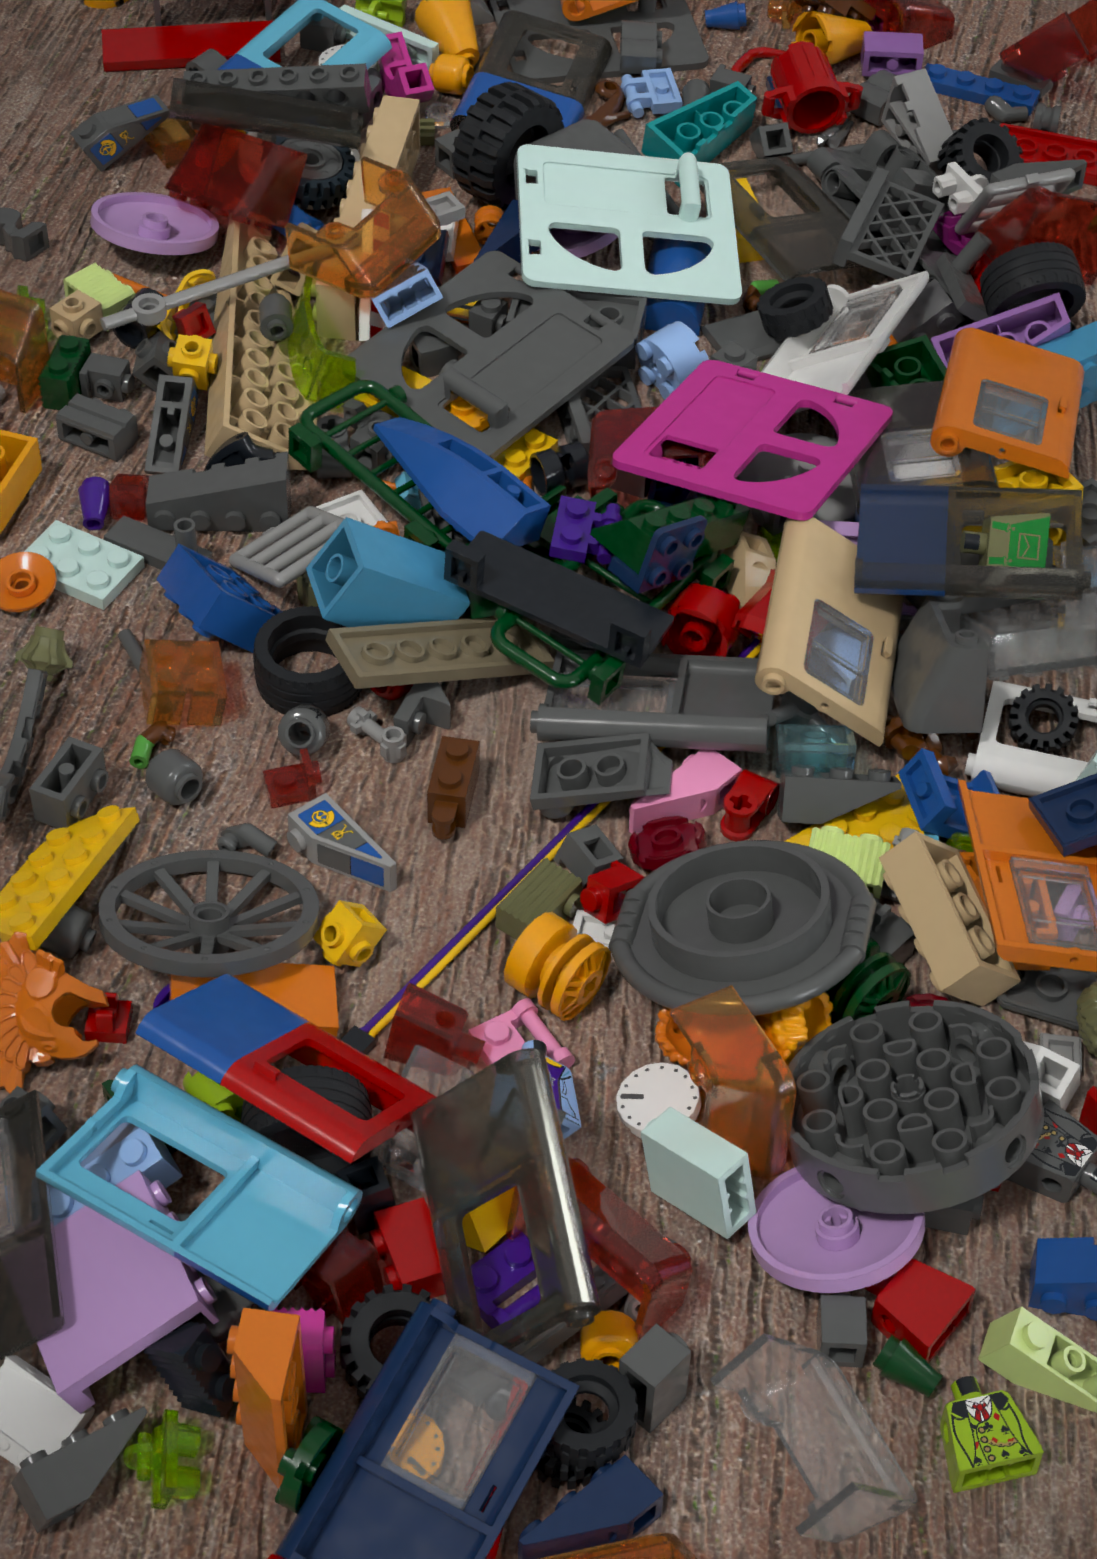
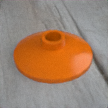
(25, 581)

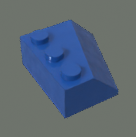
(215, 598)

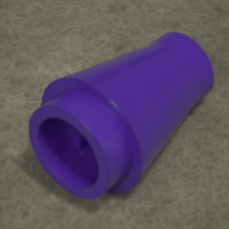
(94, 502)

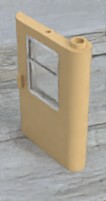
(823, 637)

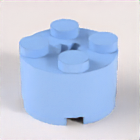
(669, 357)

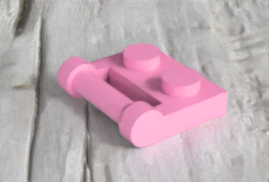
(504, 1039)

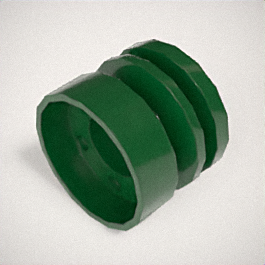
(869, 984)

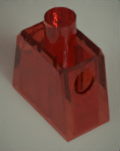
(431, 1023)

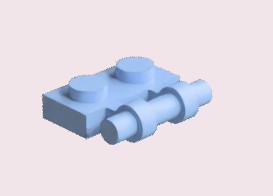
(659, 88)

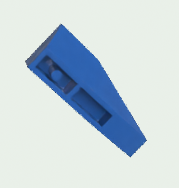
(465, 483)

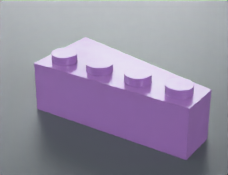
(1029, 324)

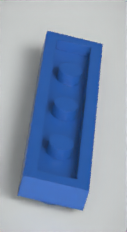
(978, 89)

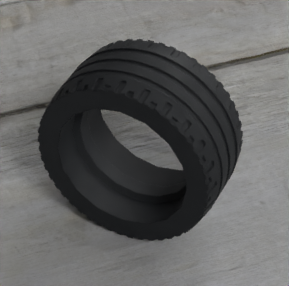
(1030, 275)
(286, 635)
(329, 1083)

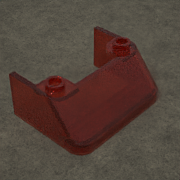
(1056, 45)
(624, 1248)

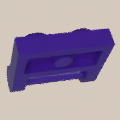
(501, 1276)

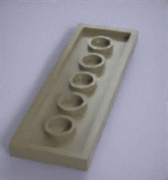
(429, 652)

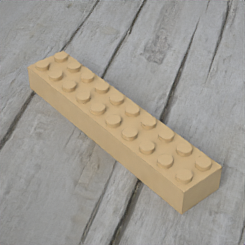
(391, 141)

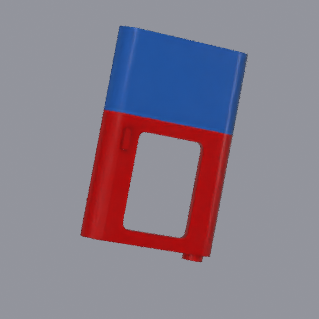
(237, 1035)

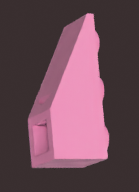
(695, 790)

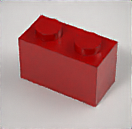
(408, 1246)

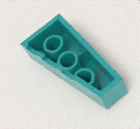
(702, 126)

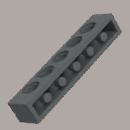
(330, 84)

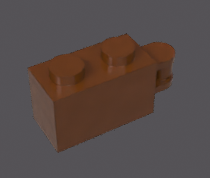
(452, 785)

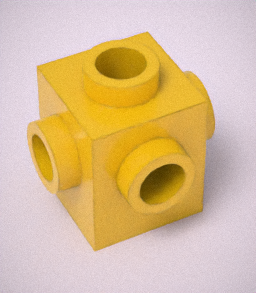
(193, 358)
(349, 934)

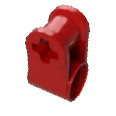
(747, 805)

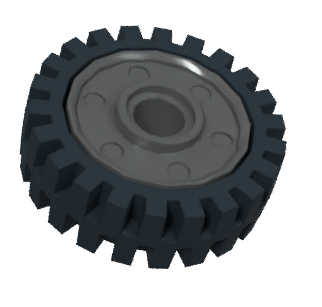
(324, 173)

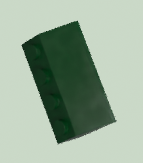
(631, 536)

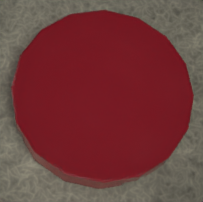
(665, 840)

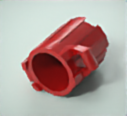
(808, 90)

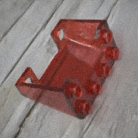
(238, 176)

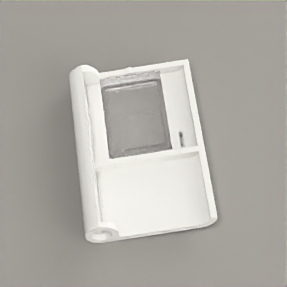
(851, 338)

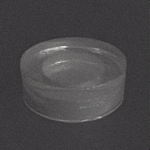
(441, 113)

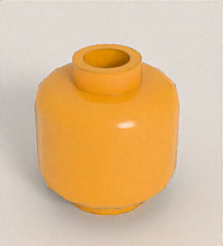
(451, 74)
(608, 1337)

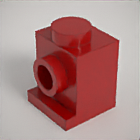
(603, 891)

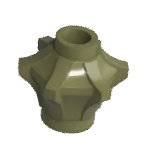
(46, 652)

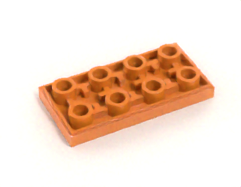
(299, 987)

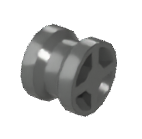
(1047, 117)

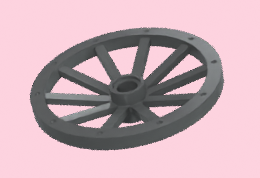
(208, 925)

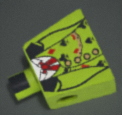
(986, 1438)

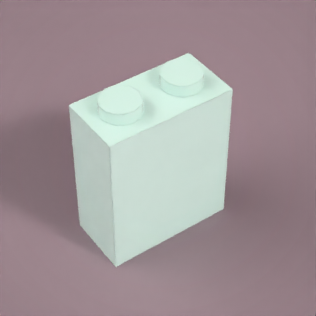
(698, 1172)

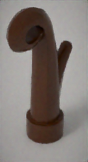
(609, 112)

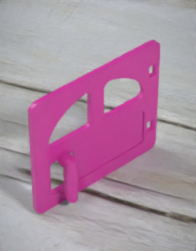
(737, 420)

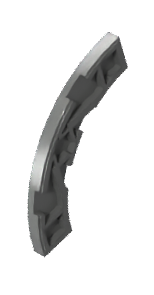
(22, 741)

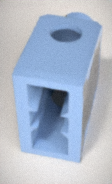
(407, 295)

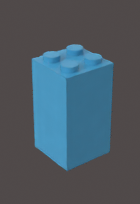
(381, 579)

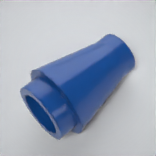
(727, 16)

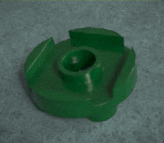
(306, 1463)

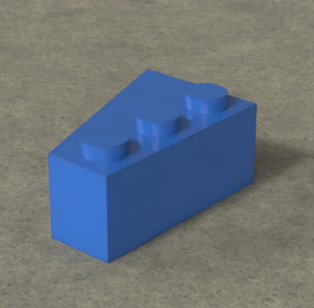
(1064, 1276)

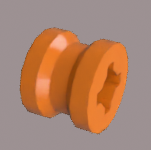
(482, 220)

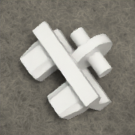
(959, 187)

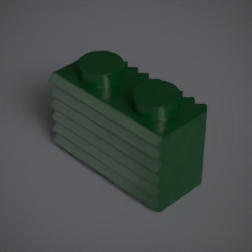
(61, 371)

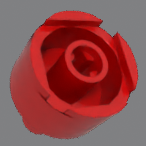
(702, 622)

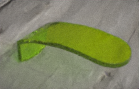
(313, 367)

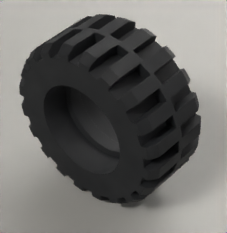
(491, 137)

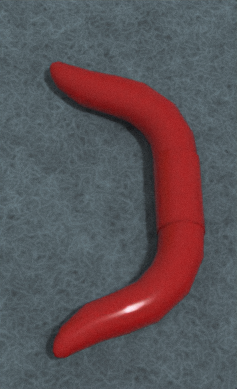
(755, 53)

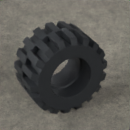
(985, 139)
(364, 1322)

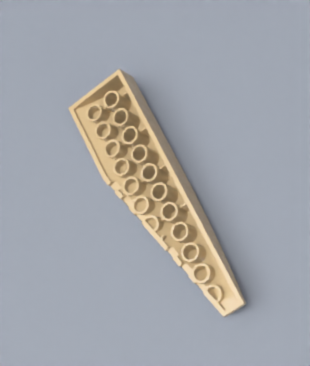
(253, 374)

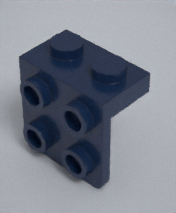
(667, 557)

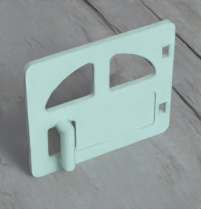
(629, 200)

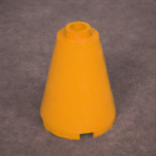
(449, 25)
(833, 34)

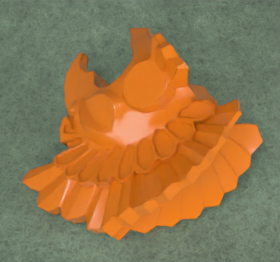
(37, 1009)

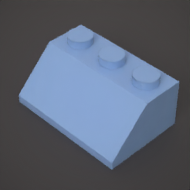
(116, 1159)

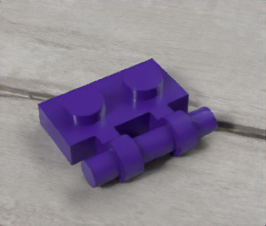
(573, 528)

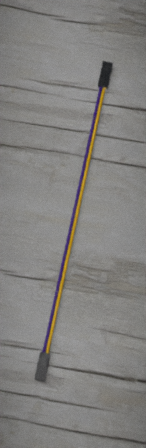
(364, 1037)

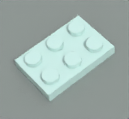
(86, 564)

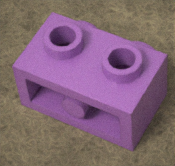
(891, 51)

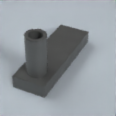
(959, 279)
(153, 543)

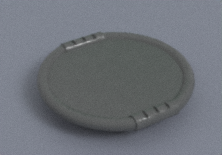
(748, 916)

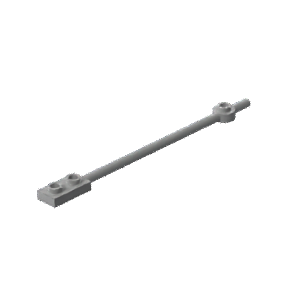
(152, 308)

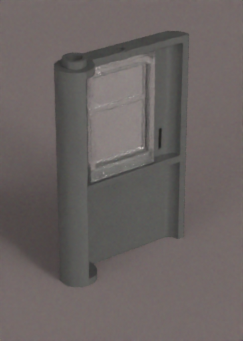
(672, 698)

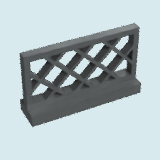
(869, 211)
(576, 413)

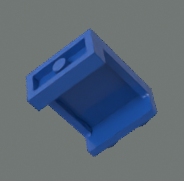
(936, 796)

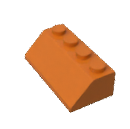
(268, 1384)

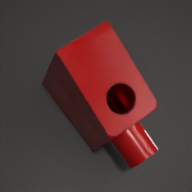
(921, 1306)

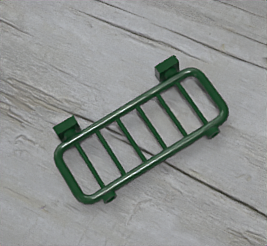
(308, 440)
(601, 668)

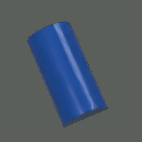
(670, 257)

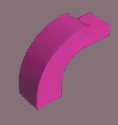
(400, 76)

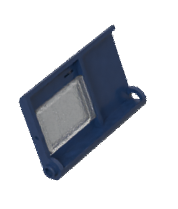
(430, 1448)

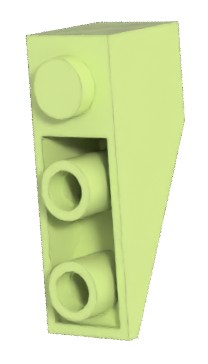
(1040, 1359)

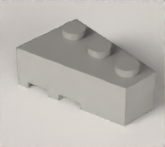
(916, 116)

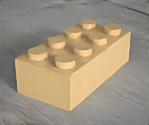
(947, 919)

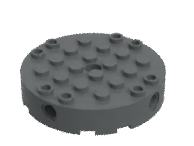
(914, 1107)

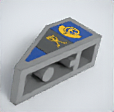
(339, 844)

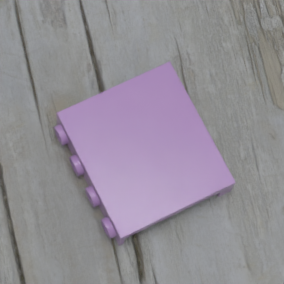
(116, 1295)

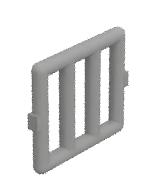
(1000, 193)
(288, 548)

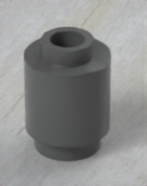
(275, 317)

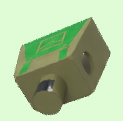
(1010, 540)

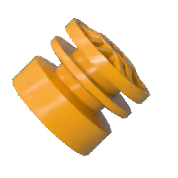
(557, 966)

